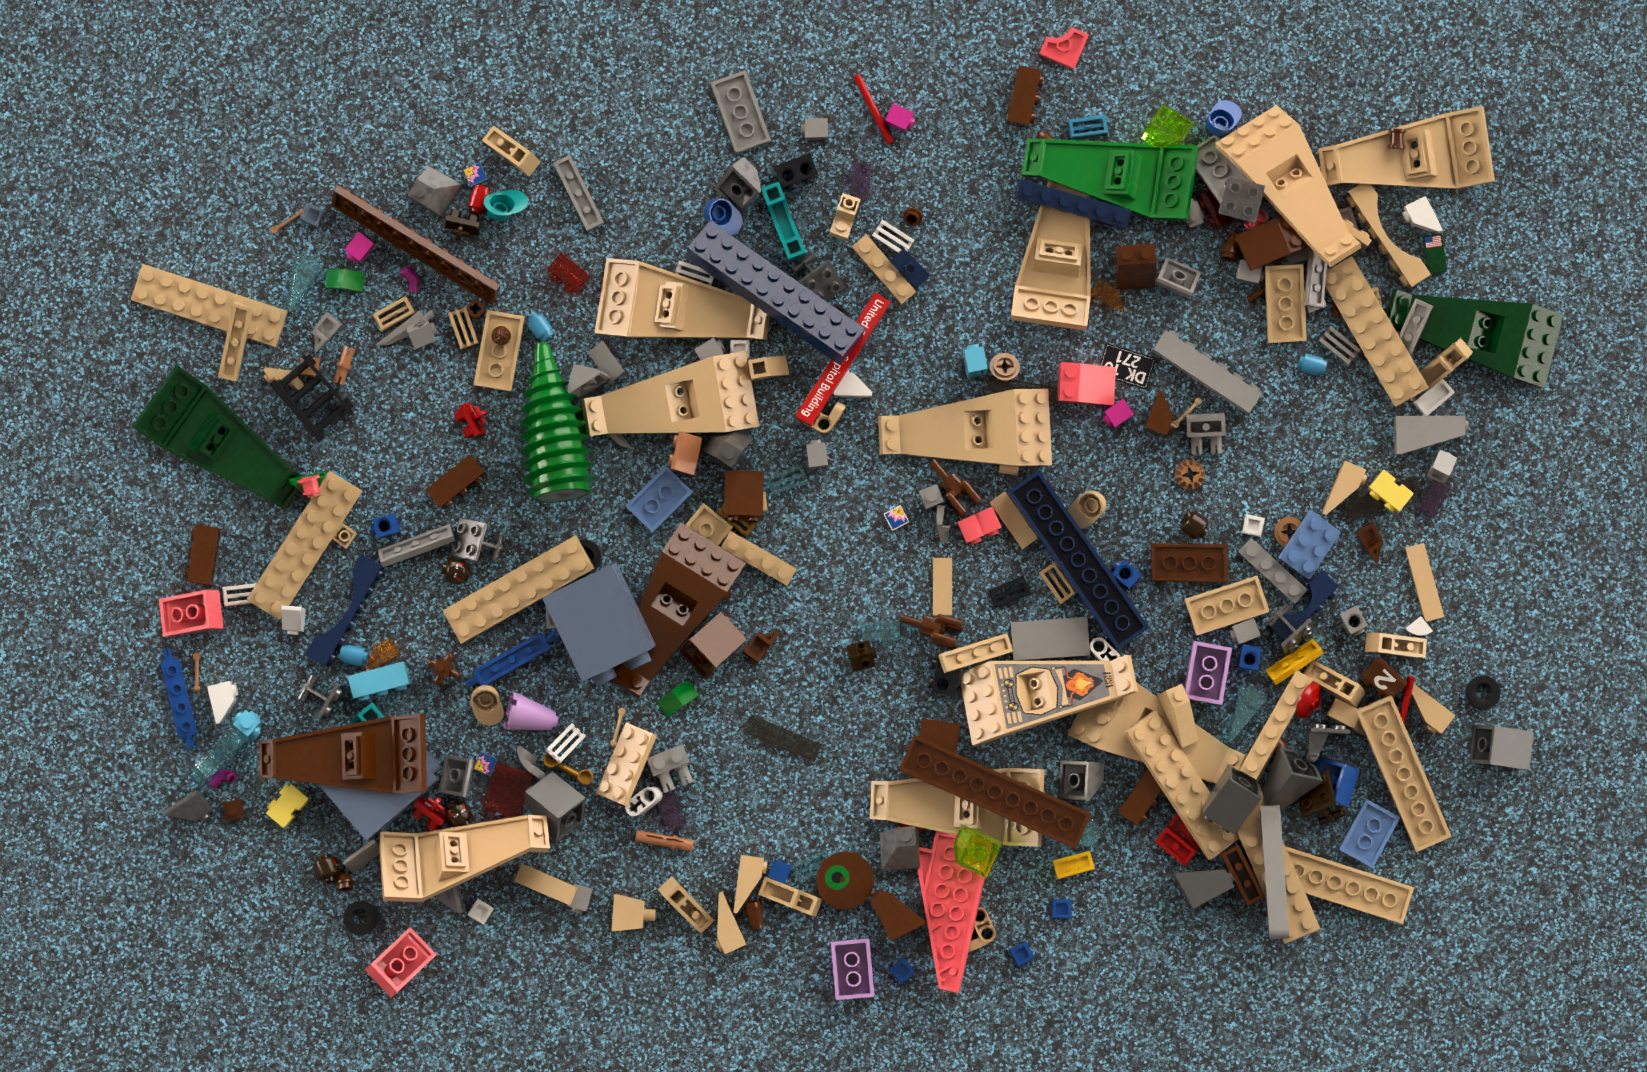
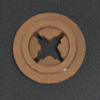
(1011, 363)
(1185, 482)
(1282, 526)

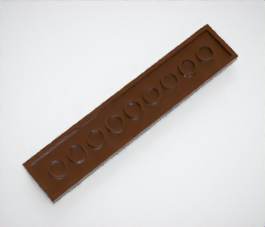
(415, 245)
(995, 792)

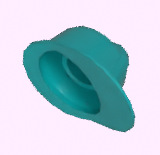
(504, 204)

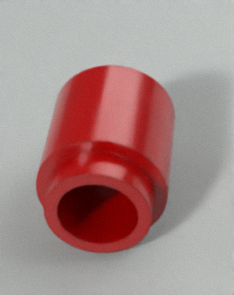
(476, 200)

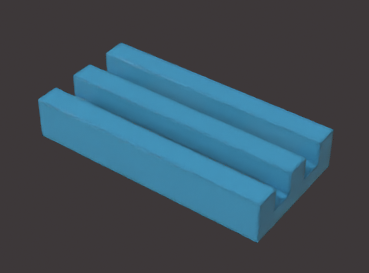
(1084, 127)

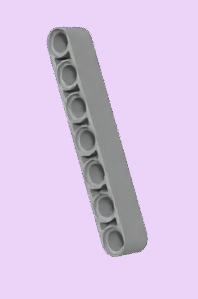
(1274, 872)

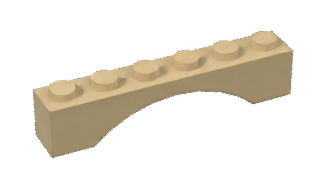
(1410, 268)
(1274, 728)

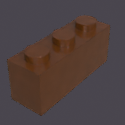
(1024, 97)
(456, 482)
(203, 555)
(1140, 799)
(1244, 878)

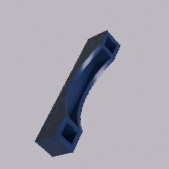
(1071, 203)
(364, 575)

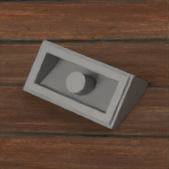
(606, 361)
(362, 856)

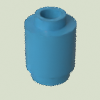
(540, 327)
(1312, 364)
(353, 655)

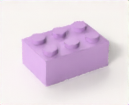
(1207, 672)
(852, 969)

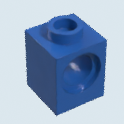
(394, 526)
(1134, 574)
(1255, 652)

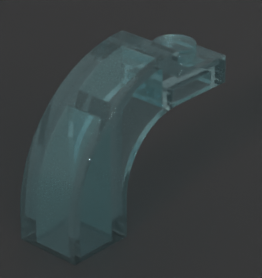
(217, 757)

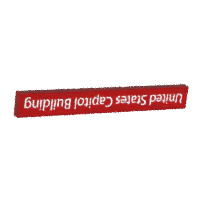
(834, 372)

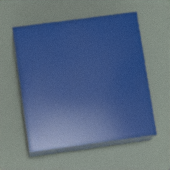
(779, 871)
(1061, 908)
(1021, 954)
(902, 970)

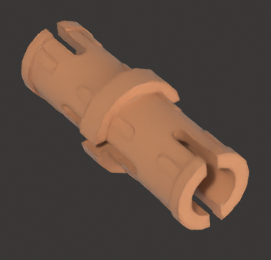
(344, 365)

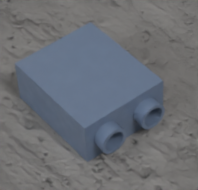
(600, 624)
(375, 810)

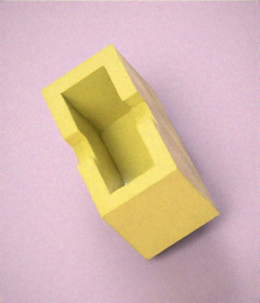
(1389, 492)
(290, 800)

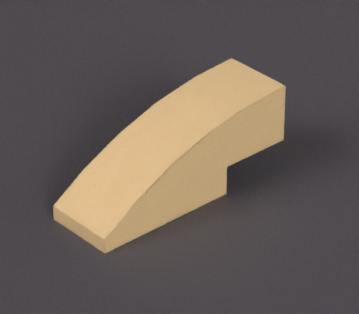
(1445, 362)
(545, 884)
(790, 896)

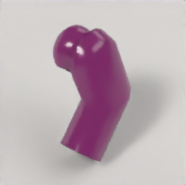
(412, 277)
(222, 776)

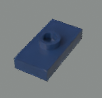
(909, 268)

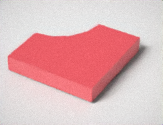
(1065, 49)

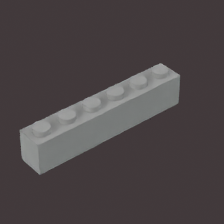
(1206, 372)

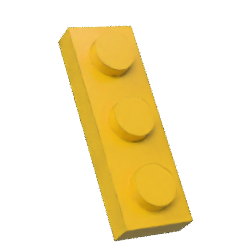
(1298, 659)

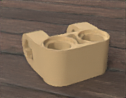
(832, 418)
(979, 926)

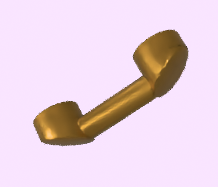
(584, 777)

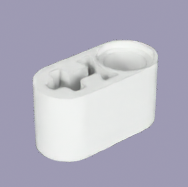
(1113, 652)
(643, 797)

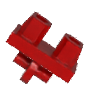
(474, 418)
(431, 809)

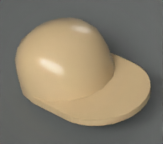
(1087, 508)
(487, 705)

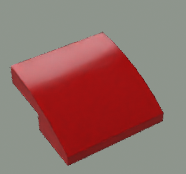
(1178, 840)

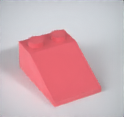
(1086, 384)
(191, 613)
(400, 962)

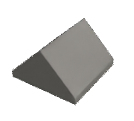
(1178, 278)
(585, 380)
(456, 776)

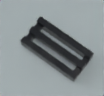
(994, 598)

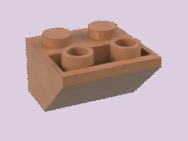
(686, 453)

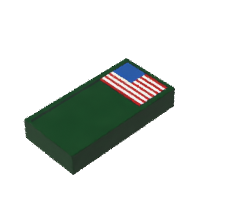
(1434, 253)

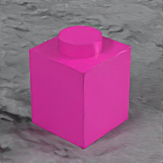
(900, 118)
(359, 248)
(1117, 414)

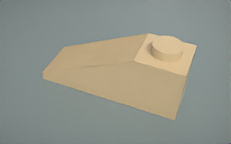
(511, 151)
(1346, 482)
(1395, 645)
(1335, 684)
(1431, 712)
(1179, 714)
(749, 875)
(685, 905)
(728, 931)

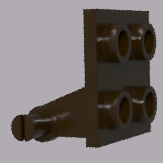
(1320, 800)

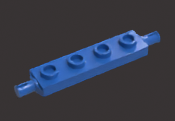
(511, 659)
(178, 698)

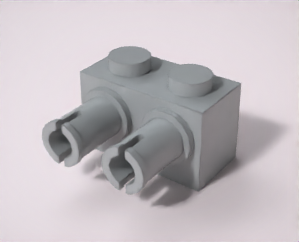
(1206, 425)
(668, 760)

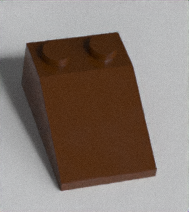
(1269, 243)

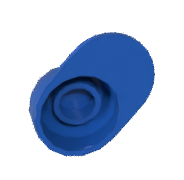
(1223, 118)
(724, 215)

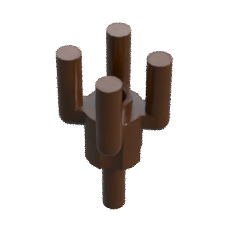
(955, 489)
(936, 628)
(443, 669)

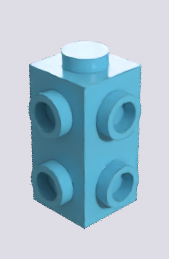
(248, 725)

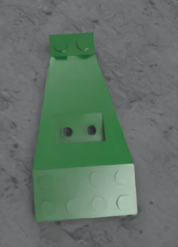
(1153, 178)

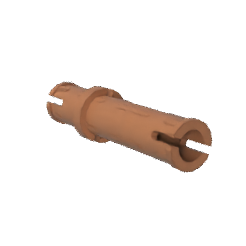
(664, 841)

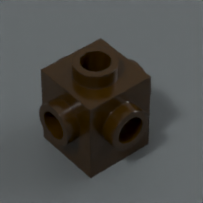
(861, 655)

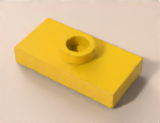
(1073, 864)

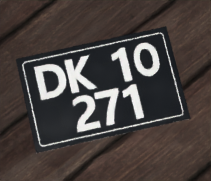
(1130, 366)

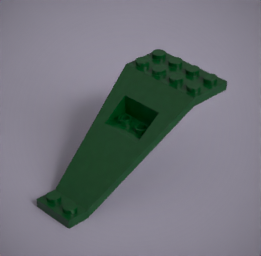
(1514, 342)
(187, 418)

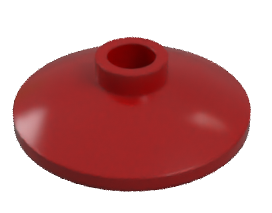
(1308, 700)

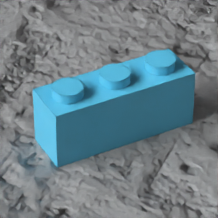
(975, 361)
(379, 681)

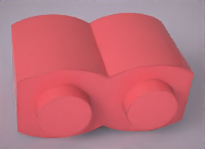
(979, 525)

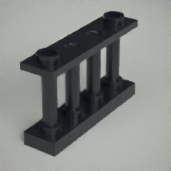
(292, 400)

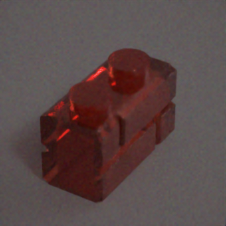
(569, 274)

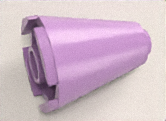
(528, 714)

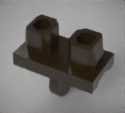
(460, 226)

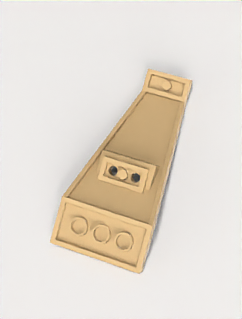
(638, 299)

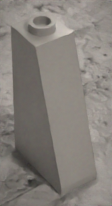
(1425, 431)

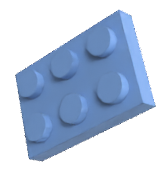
(659, 499)
(1309, 544)
(1369, 833)

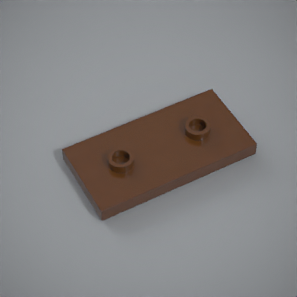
(1189, 562)

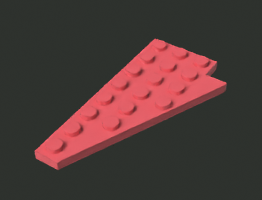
(951, 907)

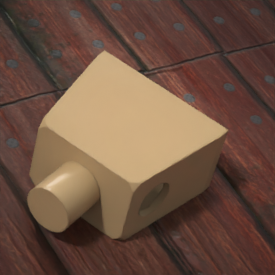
(630, 913)

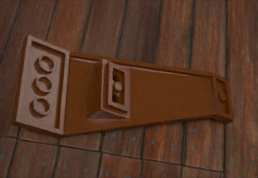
(693, 578)
(365, 755)

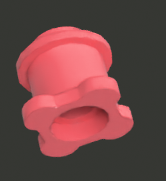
(1261, 218)
(310, 486)

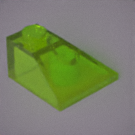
(1167, 127)
(976, 850)

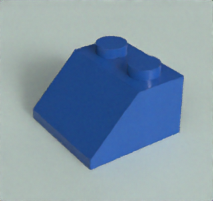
(1343, 778)

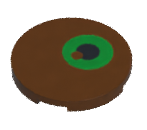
(844, 880)

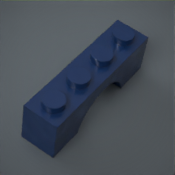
(1320, 589)

